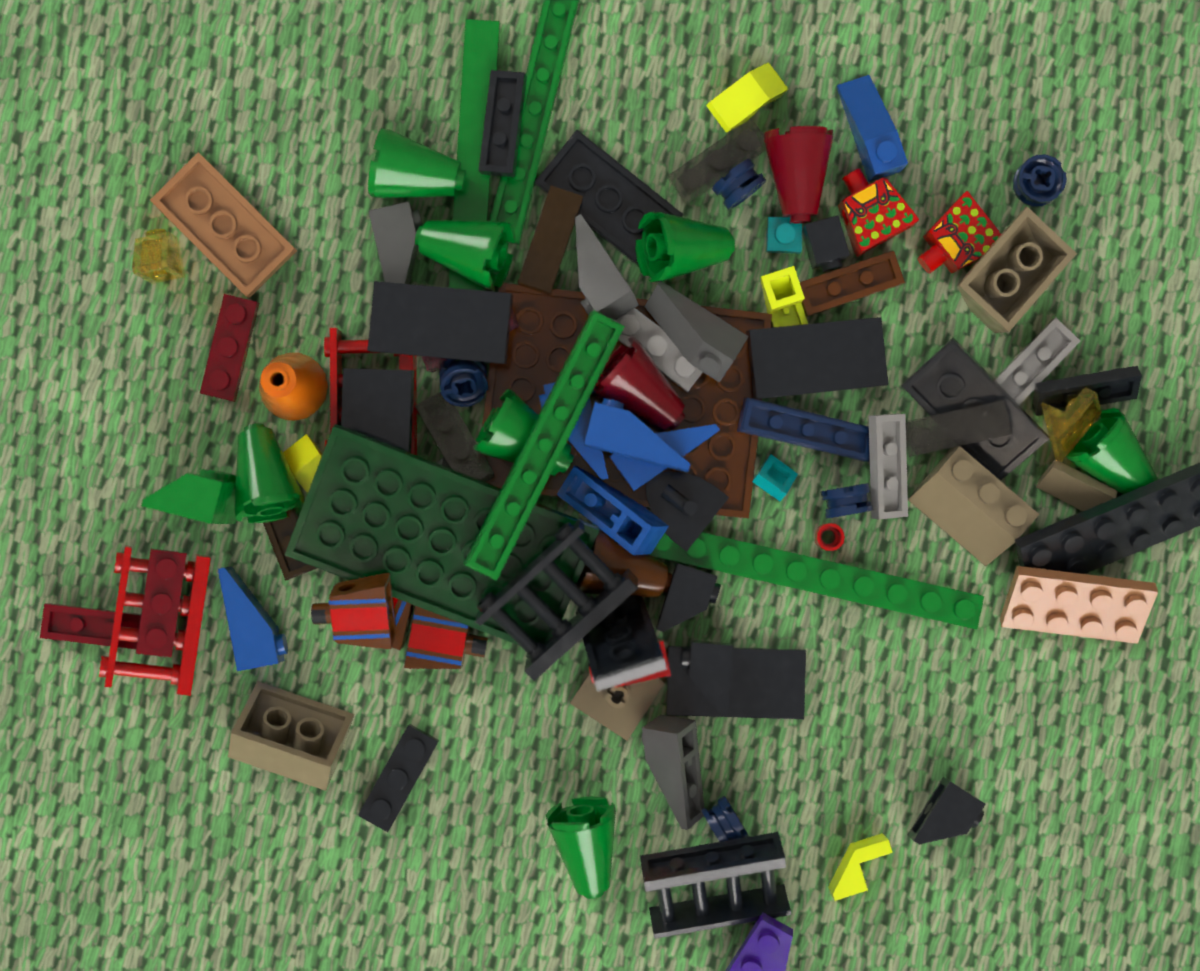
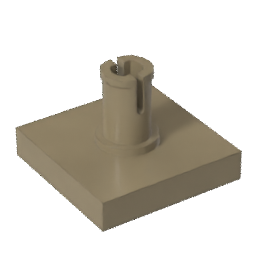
(617, 707)

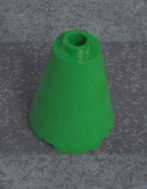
(411, 169)
(680, 246)
(469, 248)
(508, 429)
(1113, 454)
(263, 478)
(585, 842)

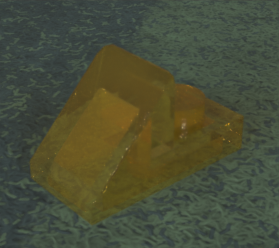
(1068, 427)

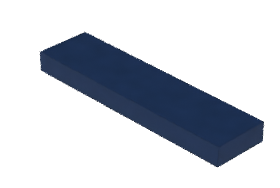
(804, 429)

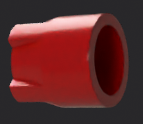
(838, 537)

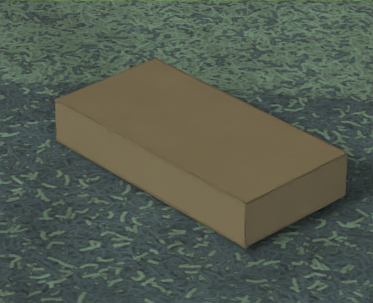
(1074, 486)

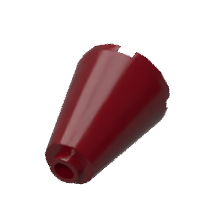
(799, 168)
(639, 384)

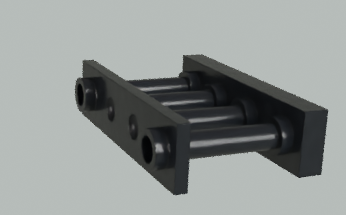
(564, 632)
(714, 862)

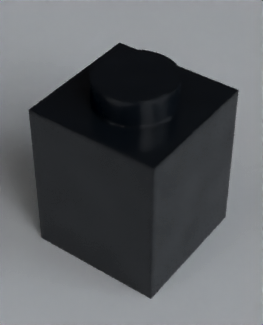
(825, 243)

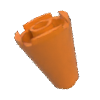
(293, 386)

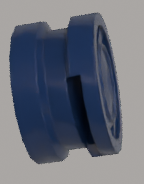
(1039, 180)
(739, 184)
(463, 382)
(847, 500)
(724, 821)

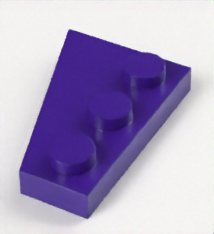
(764, 948)

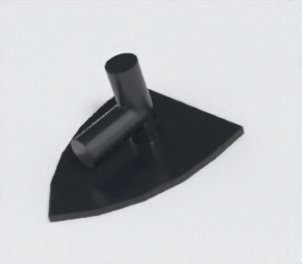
(683, 504)

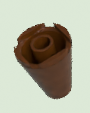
(651, 572)

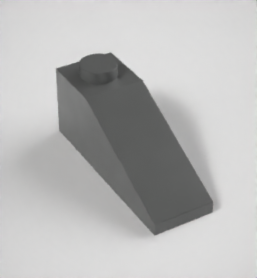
(395, 240)
(599, 278)
(696, 332)
(675, 763)

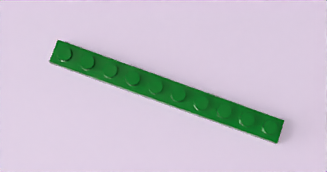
(826, 578)

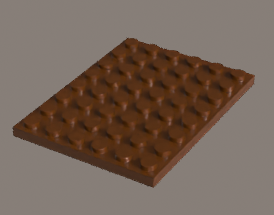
(540, 349)

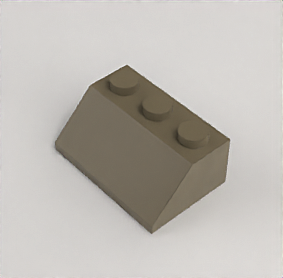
(1014, 272)
(972, 506)
(290, 735)

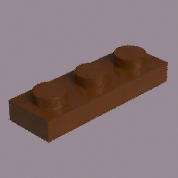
(851, 283)

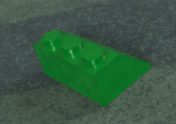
(199, 497)

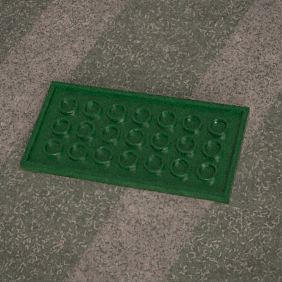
(412, 518)

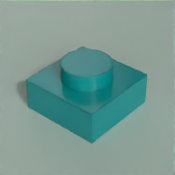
(783, 236)
(775, 477)

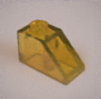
(157, 257)

